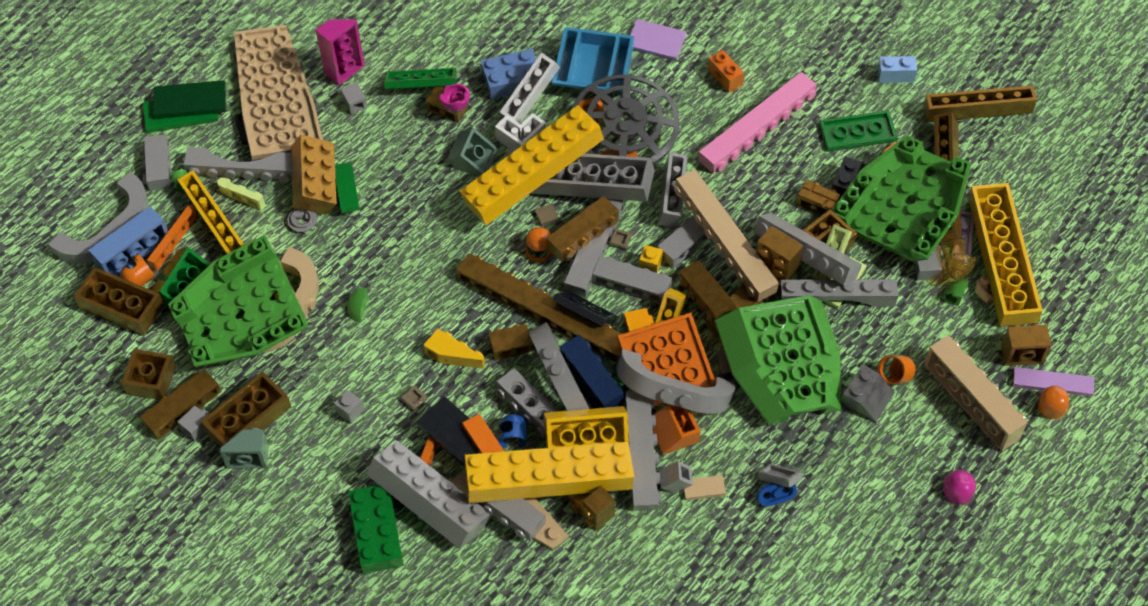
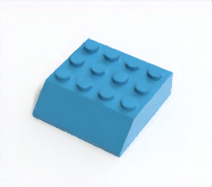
(592, 56)

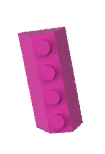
(340, 49)

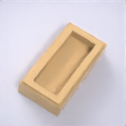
(705, 488)

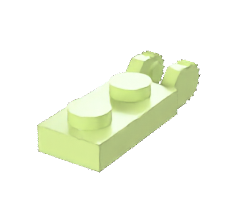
(240, 193)

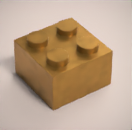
(779, 252)
(1026, 345)
(148, 374)

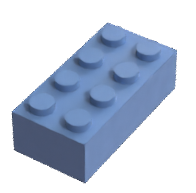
(135, 236)

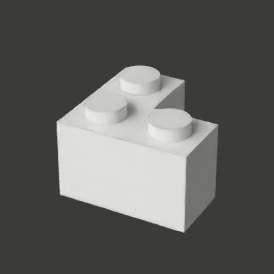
(514, 134)

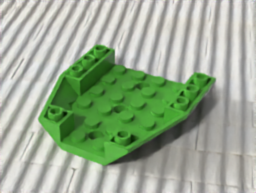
(880, 196)
(235, 284)
(760, 362)

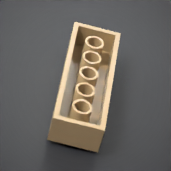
(975, 393)

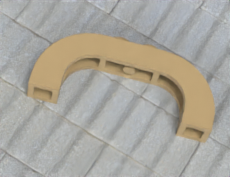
(301, 266)

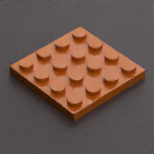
(671, 350)

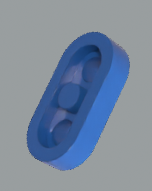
(775, 494)

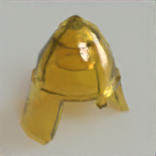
(956, 262)

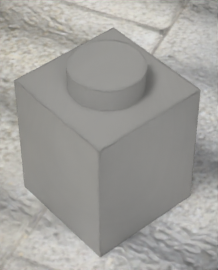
(354, 98)
(349, 406)
(191, 422)
(676, 477)

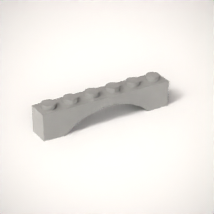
(205, 163)
(868, 291)

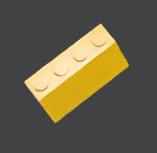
(586, 427)

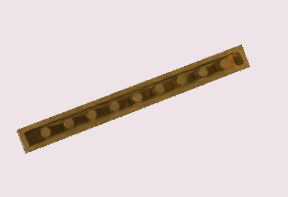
(538, 305)

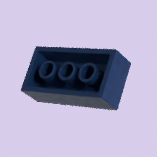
(590, 375)

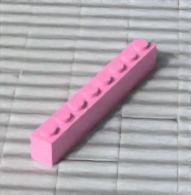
(757, 123)

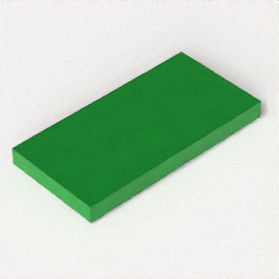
(420, 78)
(162, 124)
(858, 130)

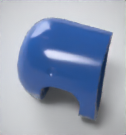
(517, 425)

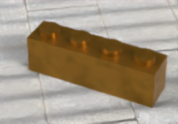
(583, 229)
(706, 291)
(171, 408)

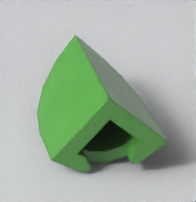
(955, 291)
(357, 303)

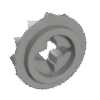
(298, 214)

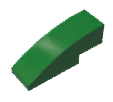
(346, 187)

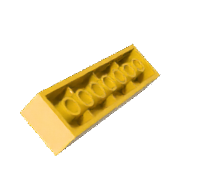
(532, 165)
(1004, 255)
(548, 472)

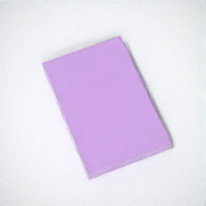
(658, 39)

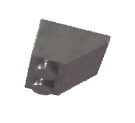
(867, 394)

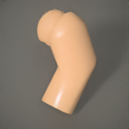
(981, 289)

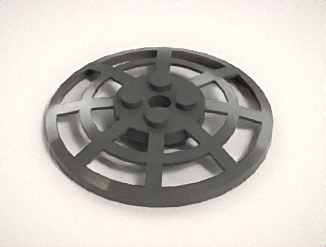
(635, 111)

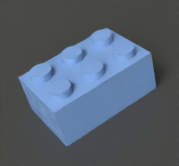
(506, 72)

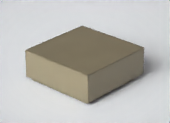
(546, 215)
(620, 239)
(414, 398)

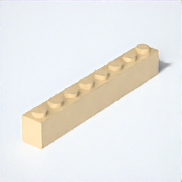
(726, 236)

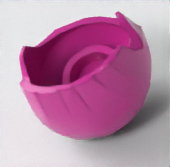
(455, 97)
(959, 487)

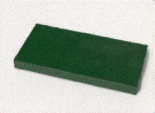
(189, 99)

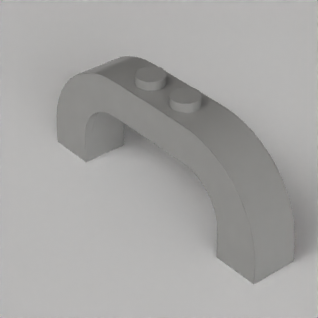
(78, 251)
(557, 368)
(672, 391)

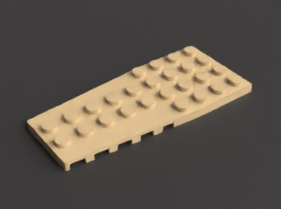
(273, 92)

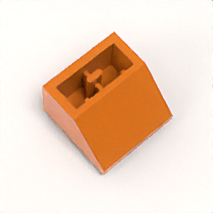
(675, 428)

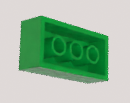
(375, 529)

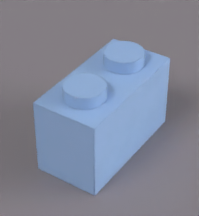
(897, 69)

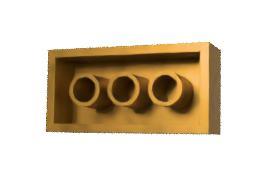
(313, 175)
(119, 300)
(250, 407)

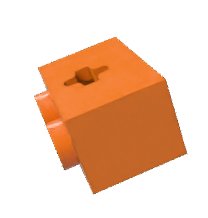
(725, 71)

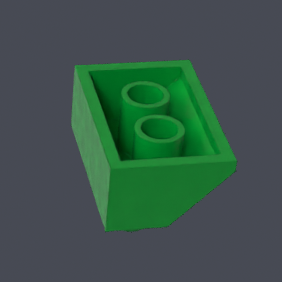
(179, 274)

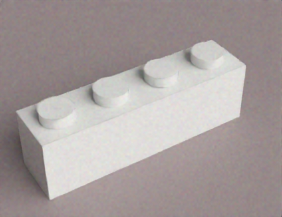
(530, 88)

